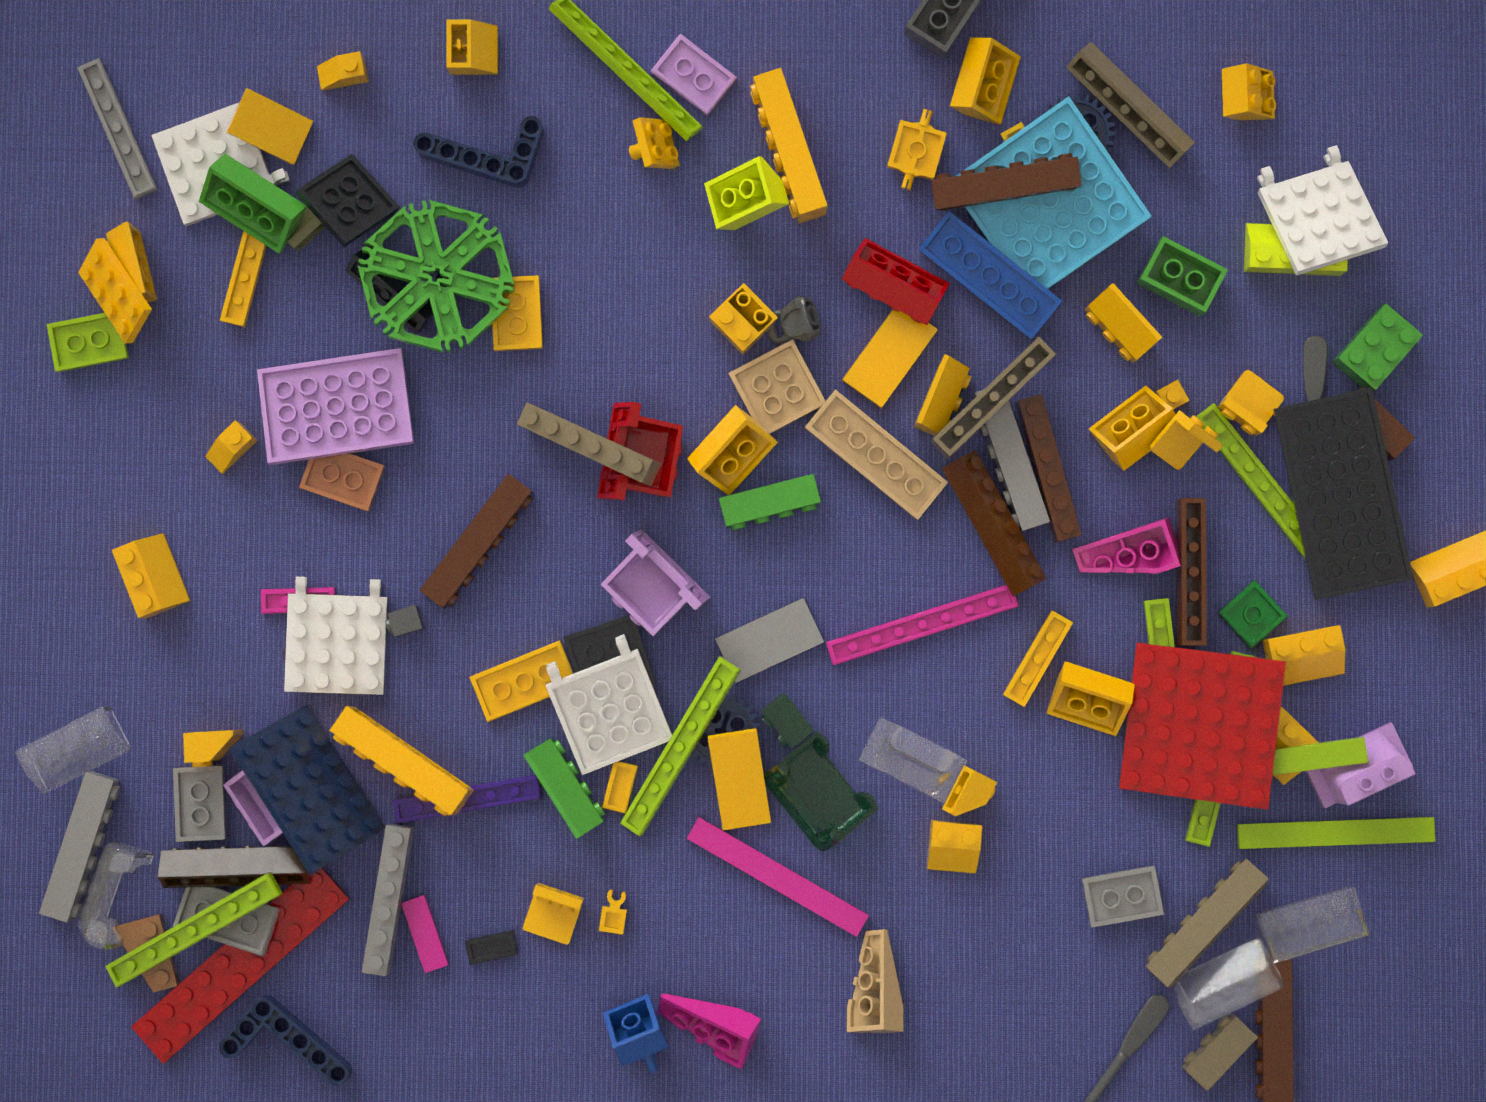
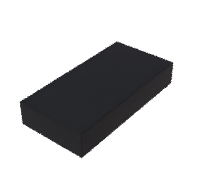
(491, 947)

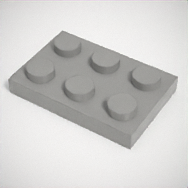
(199, 803)
(1122, 896)

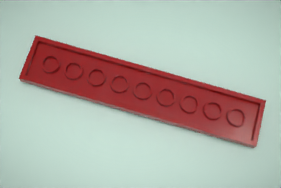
(234, 970)

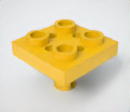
(654, 144)

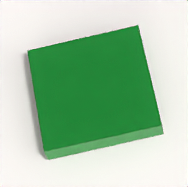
(1252, 614)

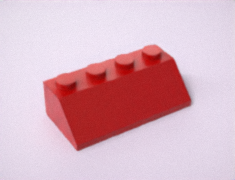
(895, 281)

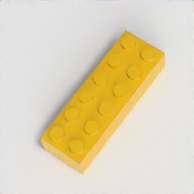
(789, 145)
(402, 760)

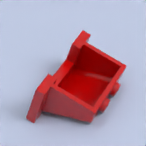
(648, 437)

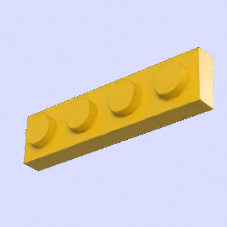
(243, 281)
(1037, 658)

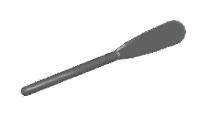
(1314, 366)
(1142, 1027)

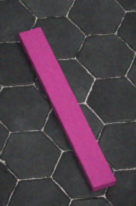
(921, 624)
(777, 876)

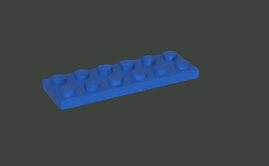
(990, 275)

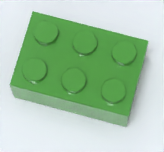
(1182, 276)
(1377, 348)

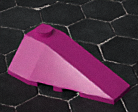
(1138, 550)
(721, 1027)

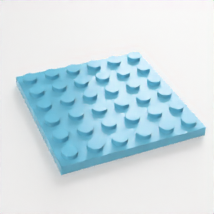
(1061, 229)

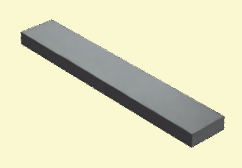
(117, 128)

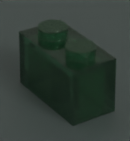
(786, 720)

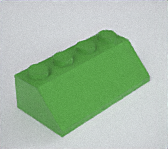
(251, 203)
(564, 787)

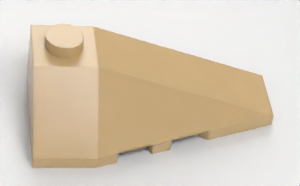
(877, 995)

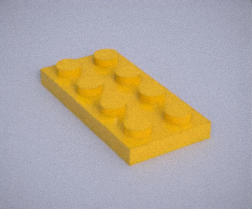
(114, 290)

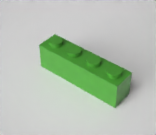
(769, 501)

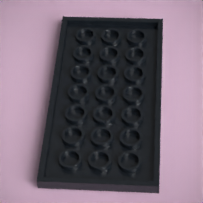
(1343, 493)

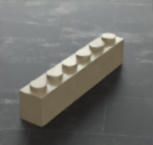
(1130, 104)
(993, 397)
(589, 444)
(1207, 923)

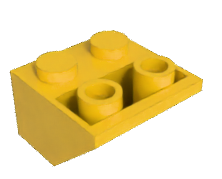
(471, 47)
(1248, 93)
(743, 318)

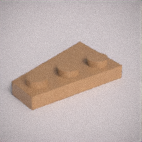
(138, 933)

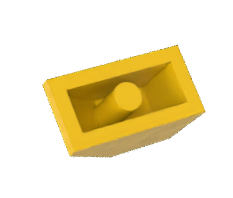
(343, 71)
(230, 446)
(969, 792)

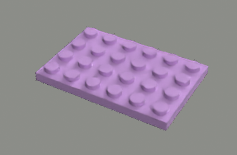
(335, 406)

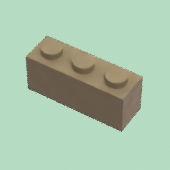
(1218, 1051)

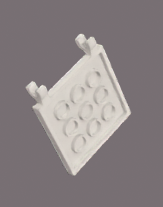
(190, 151)
(1321, 215)
(335, 642)
(608, 709)

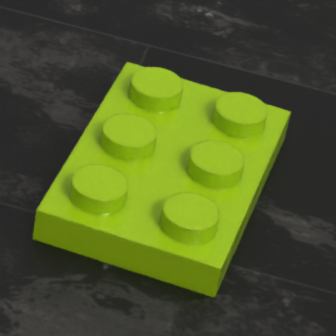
(85, 342)

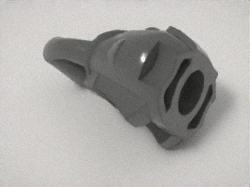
(798, 321)

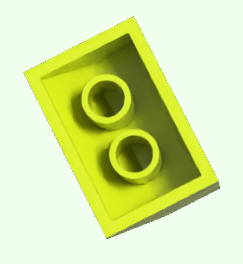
(745, 194)

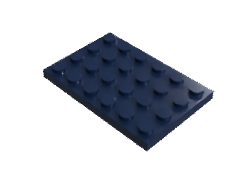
(307, 789)

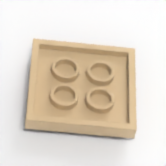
(777, 387)

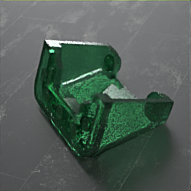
(818, 794)

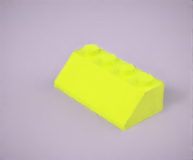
(1266, 254)

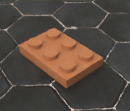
(343, 479)

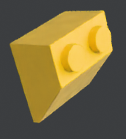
(209, 746)
(954, 846)

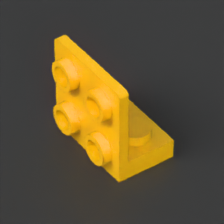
(553, 913)

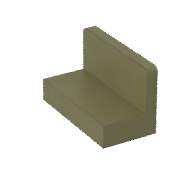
(306, 231)

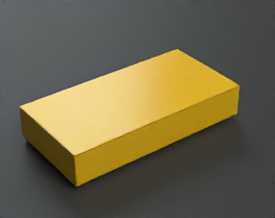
(620, 786)

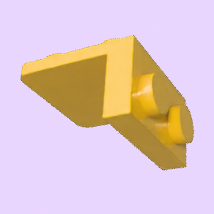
(1251, 403)
(1182, 439)

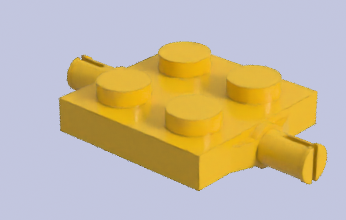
(916, 149)

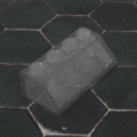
(73, 749)
(1312, 924)
(1227, 983)

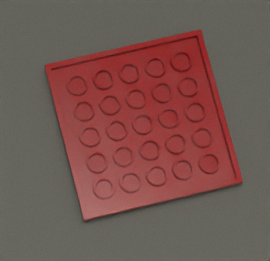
(1203, 725)

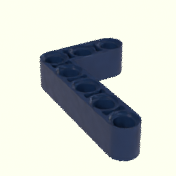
(485, 158)
(288, 1037)

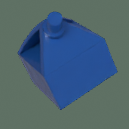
(636, 1032)

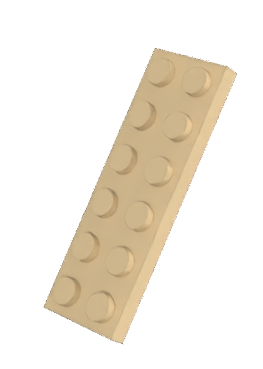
(876, 454)

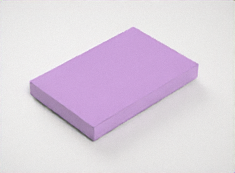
(693, 74)

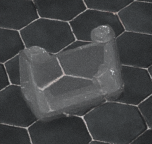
(93, 921)

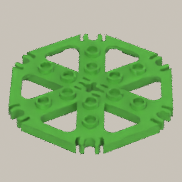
(433, 259)

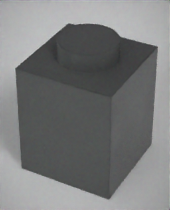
(404, 621)

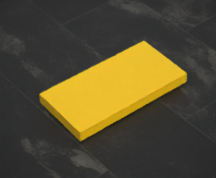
(888, 357)
(518, 681)
(739, 779)

